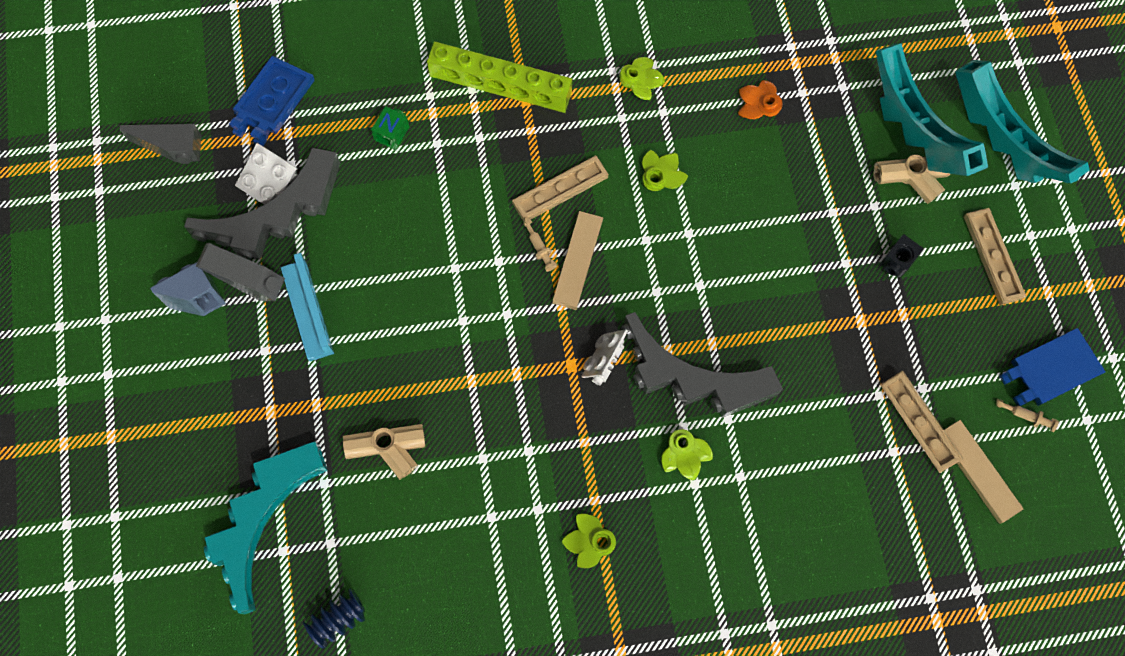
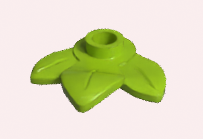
(643, 77)
(664, 170)
(685, 458)
(585, 541)

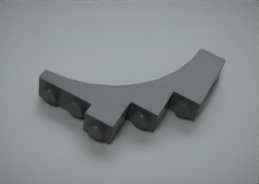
(280, 216)
(660, 368)

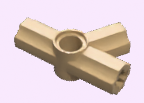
(921, 180)
(395, 454)

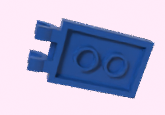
(270, 99)
(1054, 368)

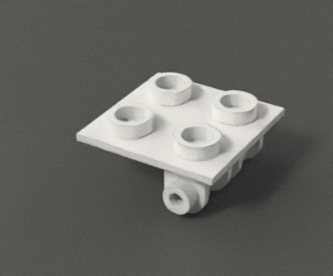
(265, 175)
(608, 349)

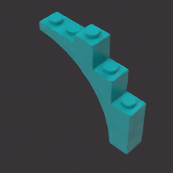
(921, 127)
(1007, 131)
(252, 511)

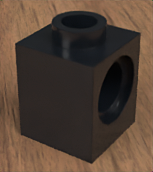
(907, 250)

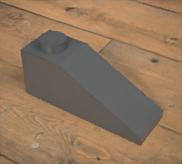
(173, 141)
(240, 273)

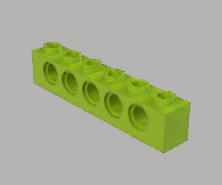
(499, 77)

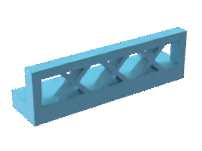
(307, 309)

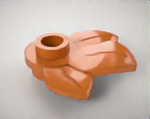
(758, 99)

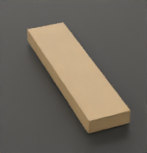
(560, 188)
(994, 256)
(577, 260)
(921, 421)
(983, 474)

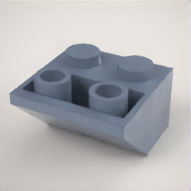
(189, 291)

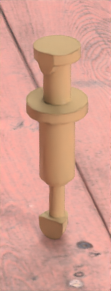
(542, 251)
(1036, 418)

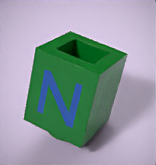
(390, 127)

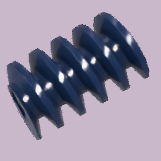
(335, 619)

